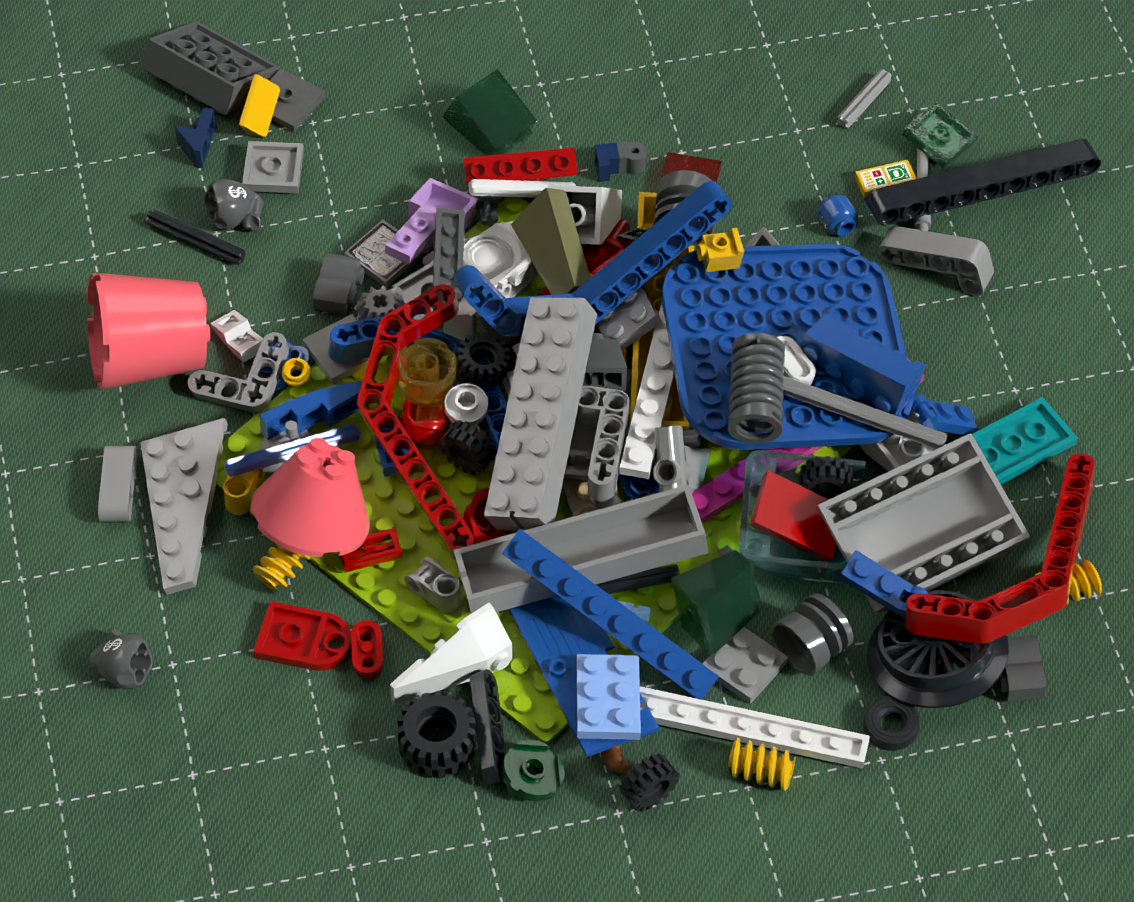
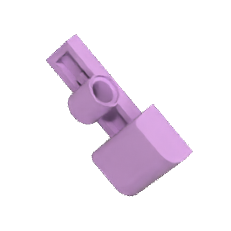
(419, 231)

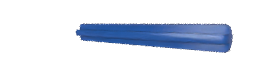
(282, 452)

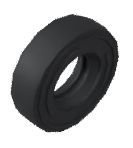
(889, 740)

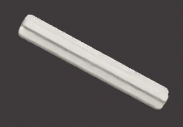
(511, 188)

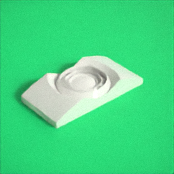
(491, 250)

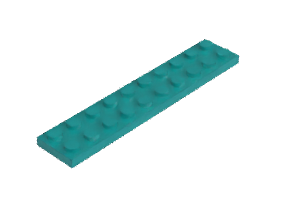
(1017, 443)

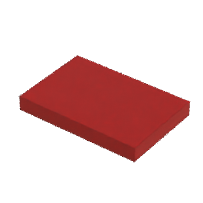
(792, 516)

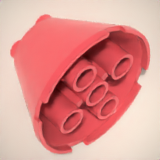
(313, 502)

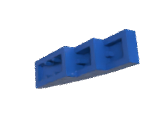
(326, 404)

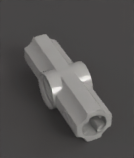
(670, 452)

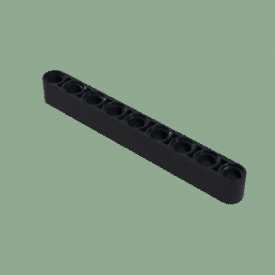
(982, 182)

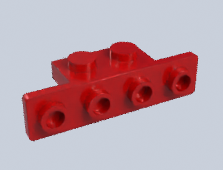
(522, 166)

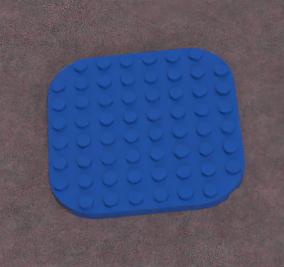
(778, 294)

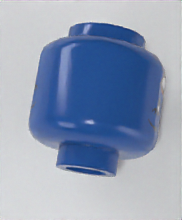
(837, 215)

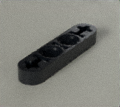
(488, 725)

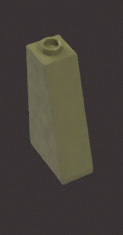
(553, 241)

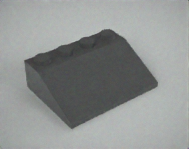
(206, 65)

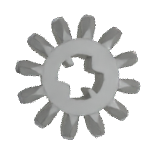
(378, 303)

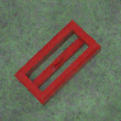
(372, 554)

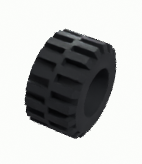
(430, 713)

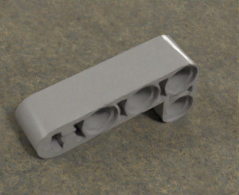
(940, 253)
(610, 413)

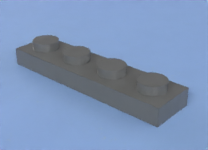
(448, 247)

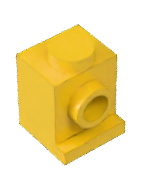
(721, 251)

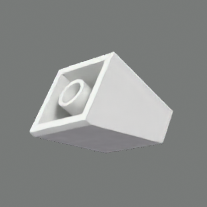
(594, 211)

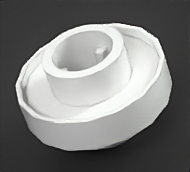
(466, 403)

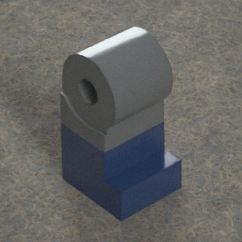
(619, 158)

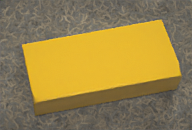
(259, 107)

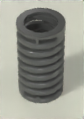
(756, 388)

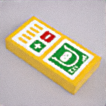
(883, 176)

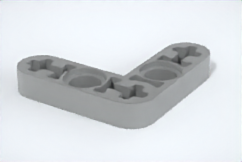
(245, 388)

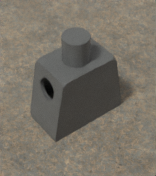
(605, 364)

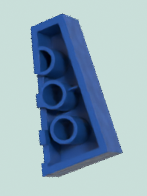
(863, 364)

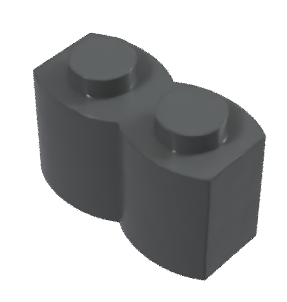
(337, 284)
(1024, 671)

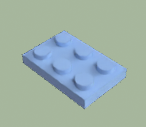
(608, 697)

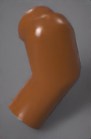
(614, 760)

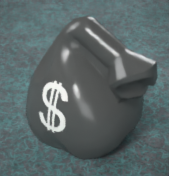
(232, 204)
(122, 659)

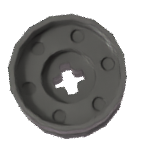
(674, 189)
(812, 634)

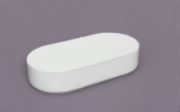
(796, 362)

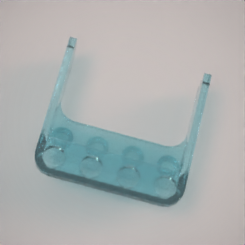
(767, 551)

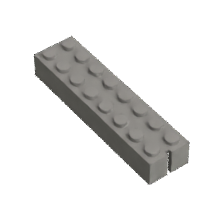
(540, 413)
(596, 544)

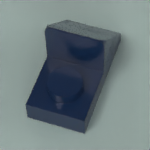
(197, 140)

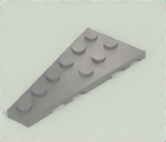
(181, 493)

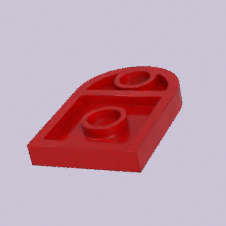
(301, 637)

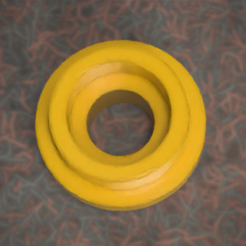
(292, 365)

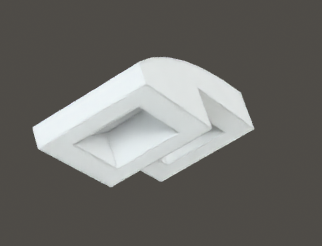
(237, 335)

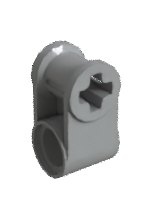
(431, 583)

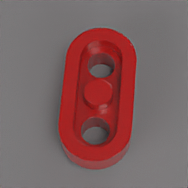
(367, 652)

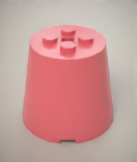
(144, 328)

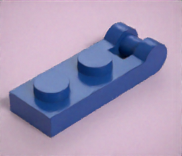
(944, 416)
(878, 582)

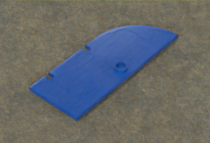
(555, 637)

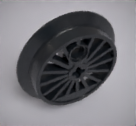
(932, 690)

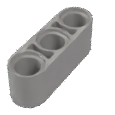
(117, 484)

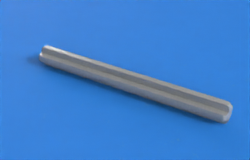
(864, 413)

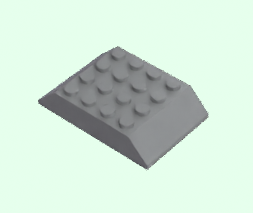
(928, 517)

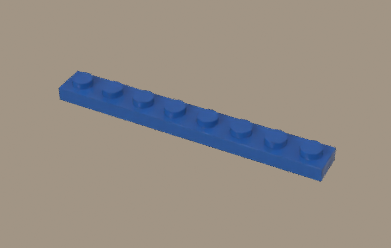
(610, 614)

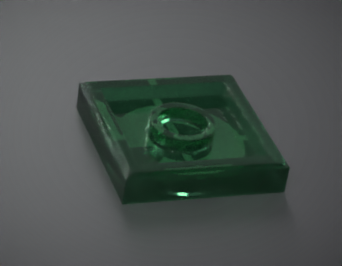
(939, 135)

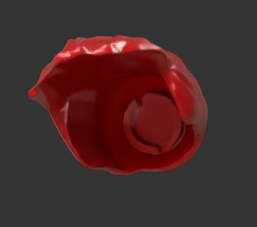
(424, 423)

